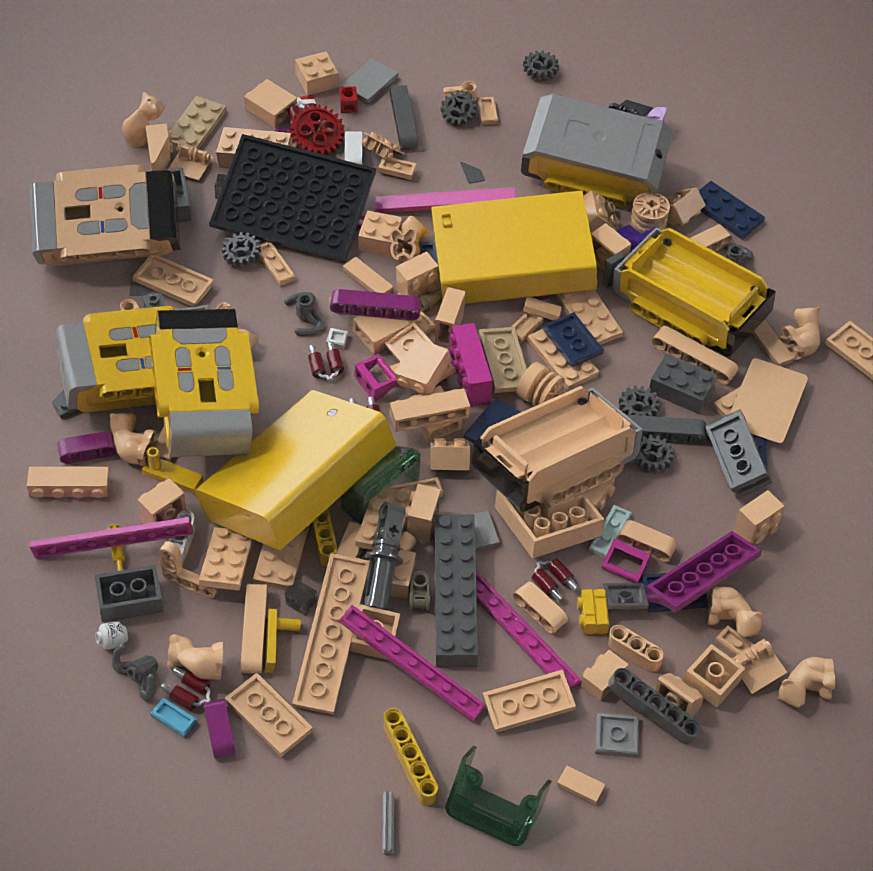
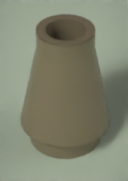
(429, 300)

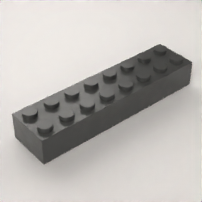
(455, 591)

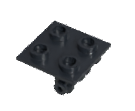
(632, 107)

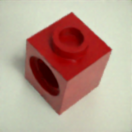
(348, 99)

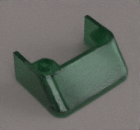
(396, 463)
(488, 811)

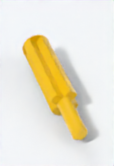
(117, 552)

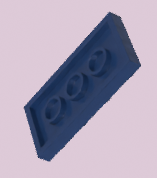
(729, 210)

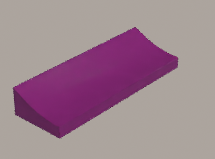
(702, 572)

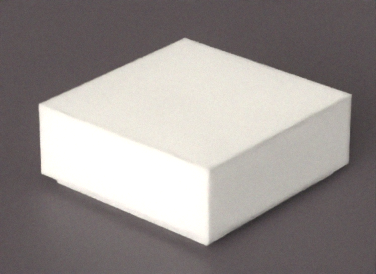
(338, 337)

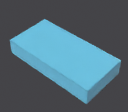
(173, 717)

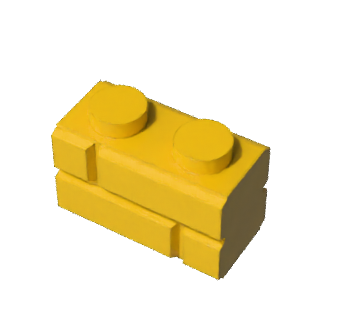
(593, 611)

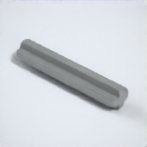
(388, 823)

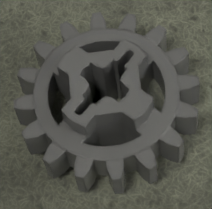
(541, 65)
(463, 102)
(241, 250)
(639, 402)
(653, 454)

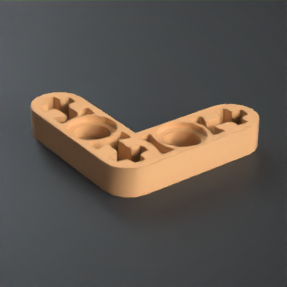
(173, 571)

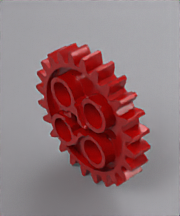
(304, 122)

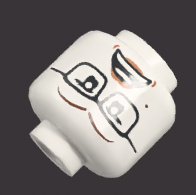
(111, 635)

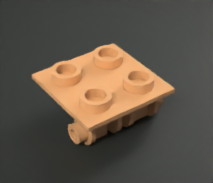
(380, 145)
(193, 161)
(760, 666)

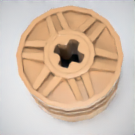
(649, 211)
(539, 384)

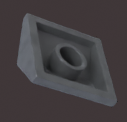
(625, 596)

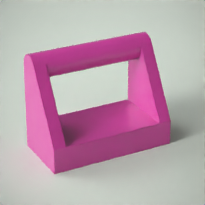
(368, 382)
(632, 551)

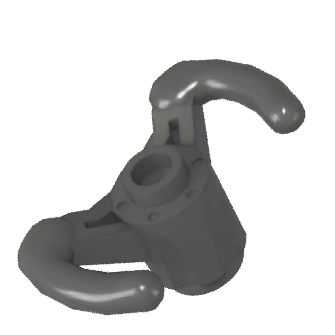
(738, 253)
(306, 311)
(140, 671)

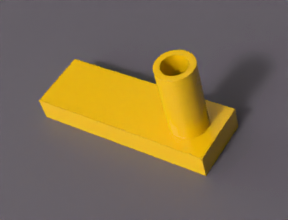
(162, 470)
(272, 624)

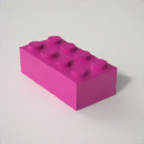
(470, 364)

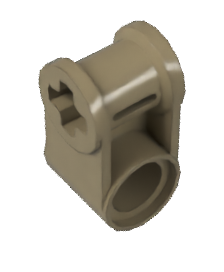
(419, 594)

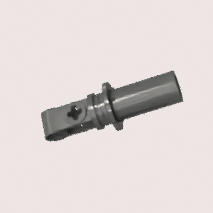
(384, 555)

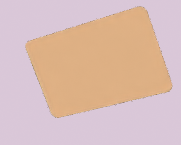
(769, 398)

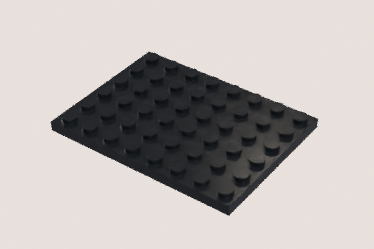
(293, 197)

